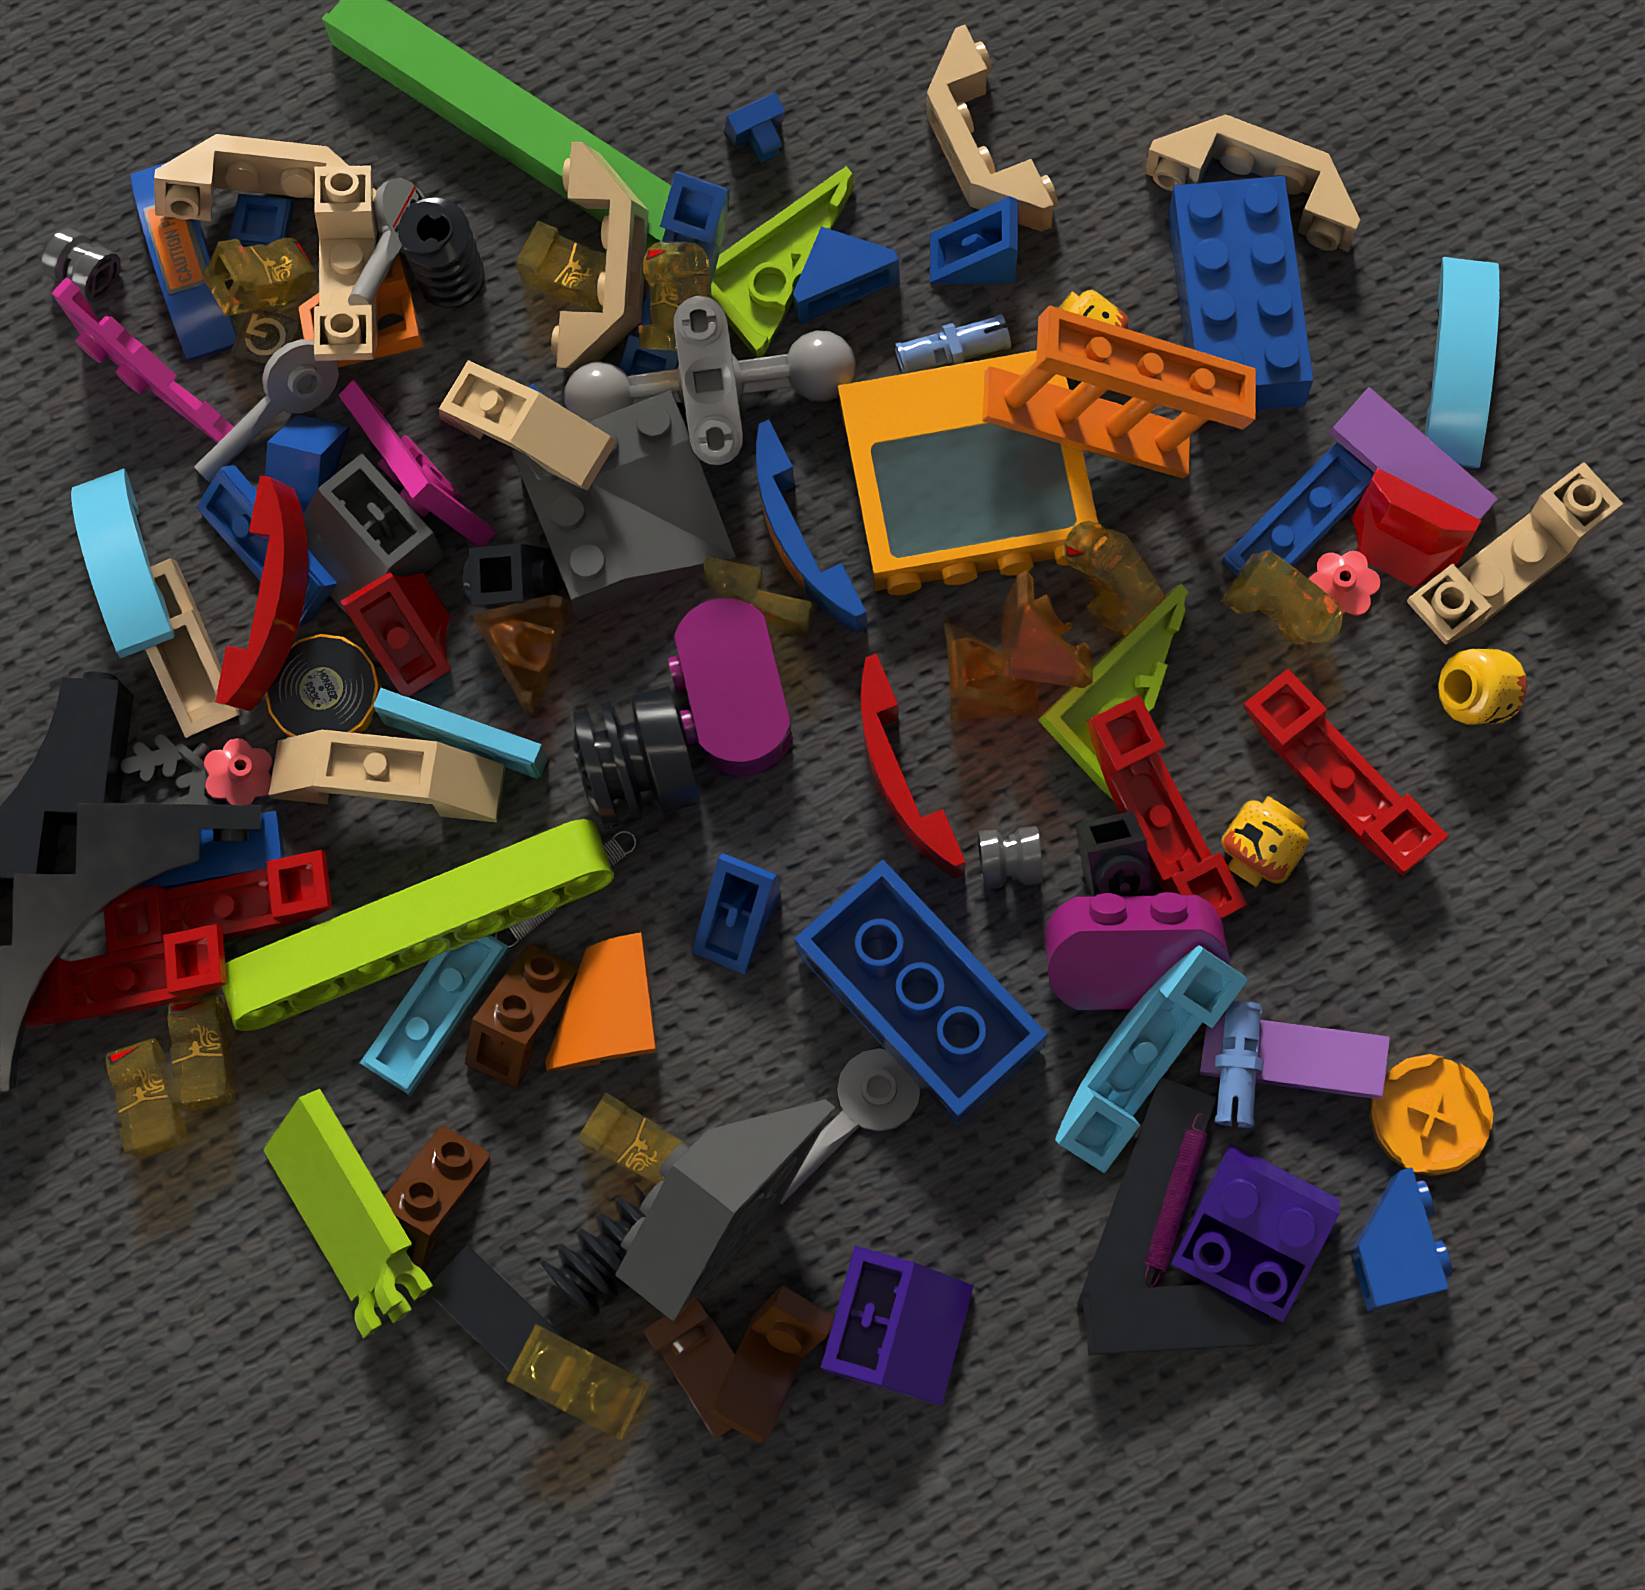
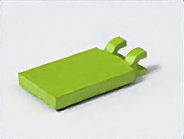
(345, 1211)

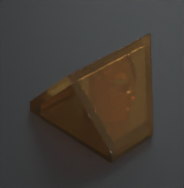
(1034, 642)
(525, 645)
(977, 681)

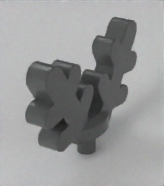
(169, 758)

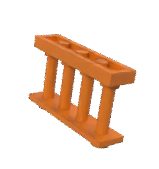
(1125, 363)

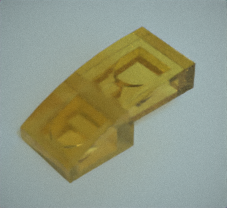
(747, 584)
(578, 1382)

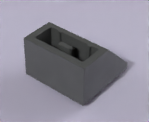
(366, 530)

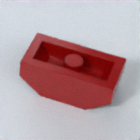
(1409, 530)
(403, 628)

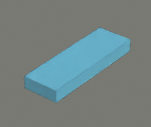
(460, 732)
(432, 1012)

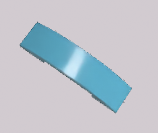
(1464, 358)
(119, 563)
(1142, 1051)

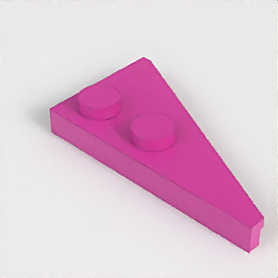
(136, 363)
(408, 466)

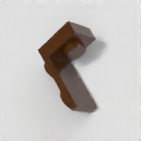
(515, 1012)
(433, 1188)
(696, 1356)
(768, 1361)

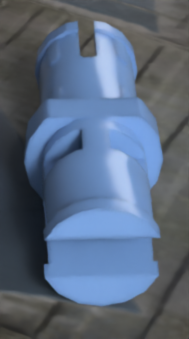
(953, 345)
(1239, 1063)

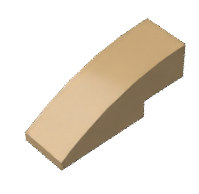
(187, 662)

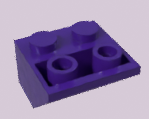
(1257, 1232)
(897, 1326)

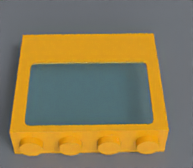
(954, 491)

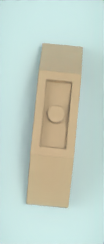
(960, 79)
(1247, 149)
(241, 164)
(345, 245)
(592, 335)
(528, 422)
(1554, 529)
(389, 769)

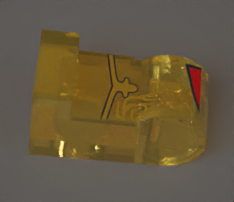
(561, 267)
(260, 274)
(674, 274)
(1116, 574)
(1286, 596)
(200, 1054)
(144, 1100)
(627, 1139)

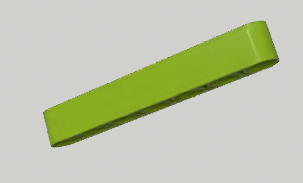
(416, 925)

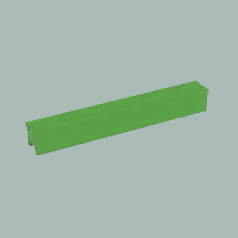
(480, 100)

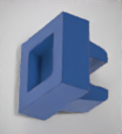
(757, 126)

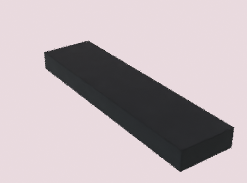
(1143, 1187)

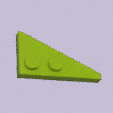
(761, 271)
(1126, 670)

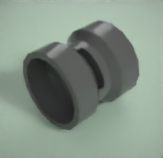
(74, 257)
(1013, 857)

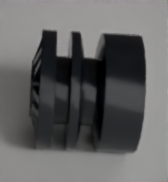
(635, 757)

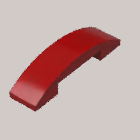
(280, 599)
(1340, 777)
(1139, 782)
(929, 833)
(241, 903)
(133, 978)

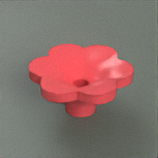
(1351, 595)
(235, 785)

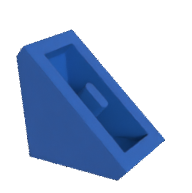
(977, 247)
(841, 272)
(305, 454)
(735, 913)

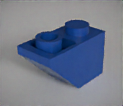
(1397, 1249)

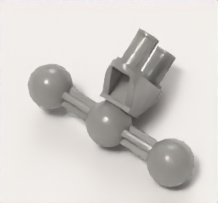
(713, 379)

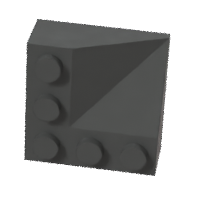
(642, 517)
(715, 1202)

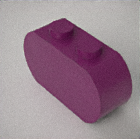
(731, 687)
(1116, 947)

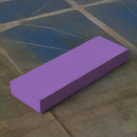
(1390, 442)
(1311, 1058)

